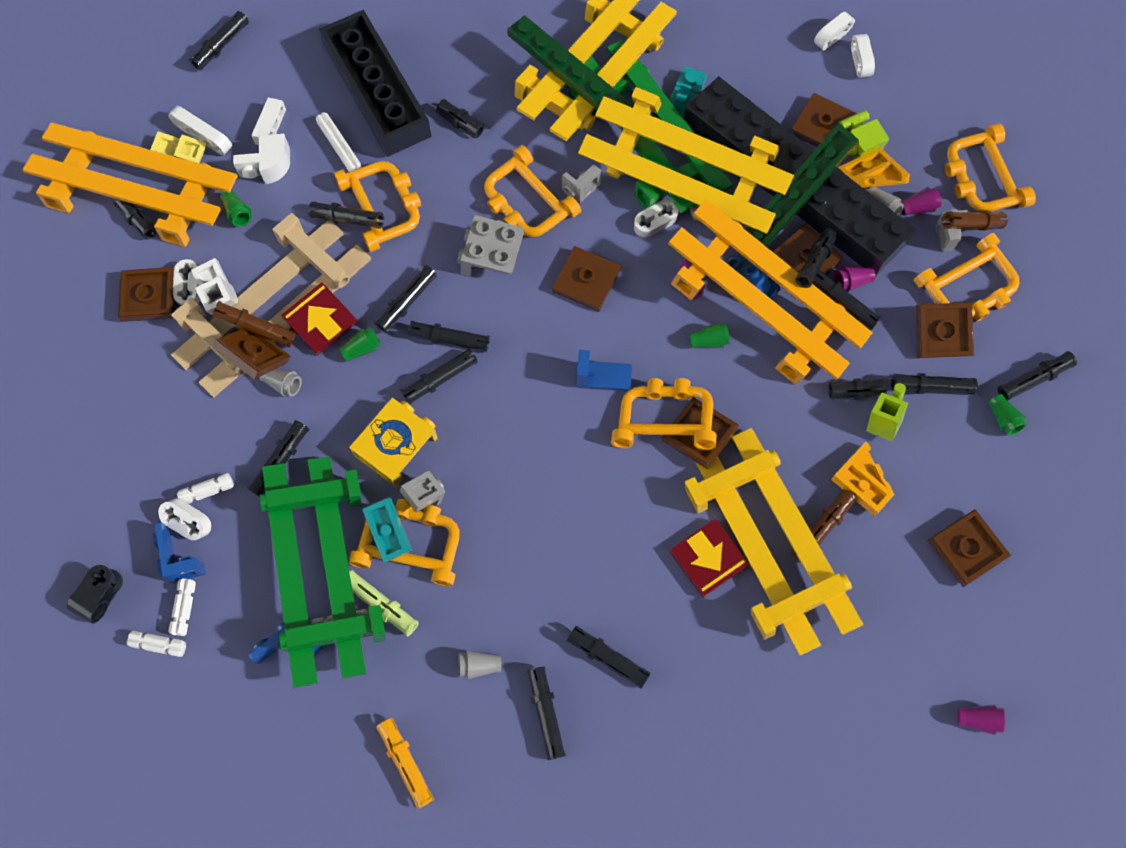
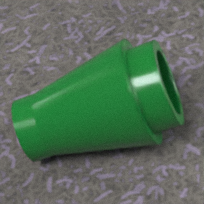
(236, 210)
(711, 337)
(361, 344)
(1007, 416)

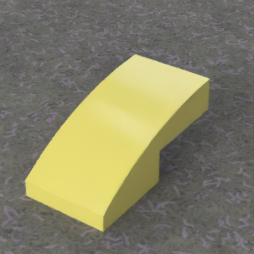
(184, 147)

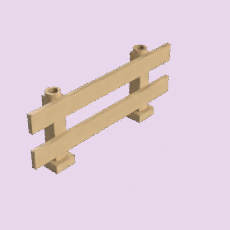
(306, 251)

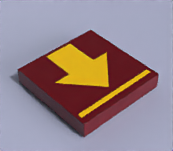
(319, 318)
(709, 558)

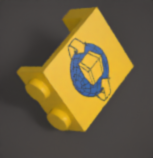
(393, 440)

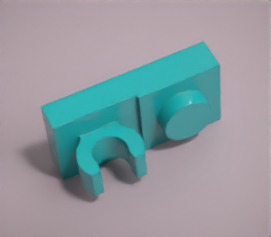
(687, 88)
(387, 530)

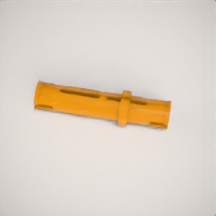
(405, 763)

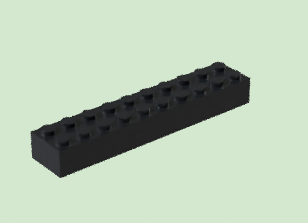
(865, 226)

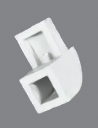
(270, 162)
(213, 286)

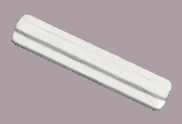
(337, 142)

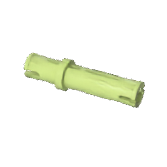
(402, 620)

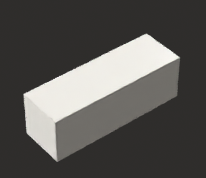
(269, 119)

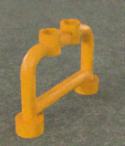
(400, 181)
(966, 188)
(498, 203)
(989, 251)
(703, 436)
(429, 516)

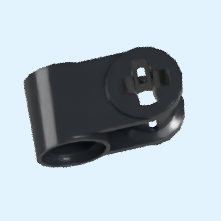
(93, 595)

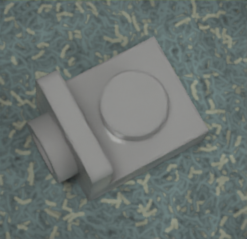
(584, 185)
(948, 237)
(423, 491)

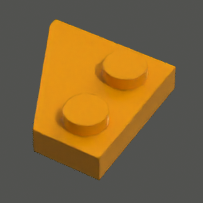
(875, 170)
(864, 481)

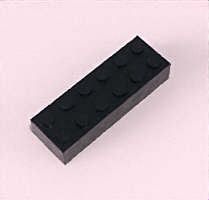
(375, 83)

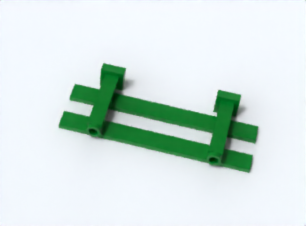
(646, 194)
(346, 626)

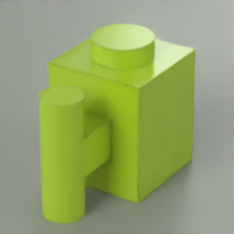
(870, 135)
(888, 414)

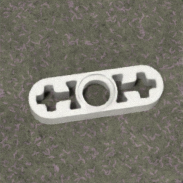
(200, 130)

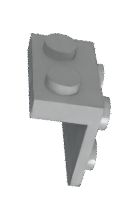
(490, 246)

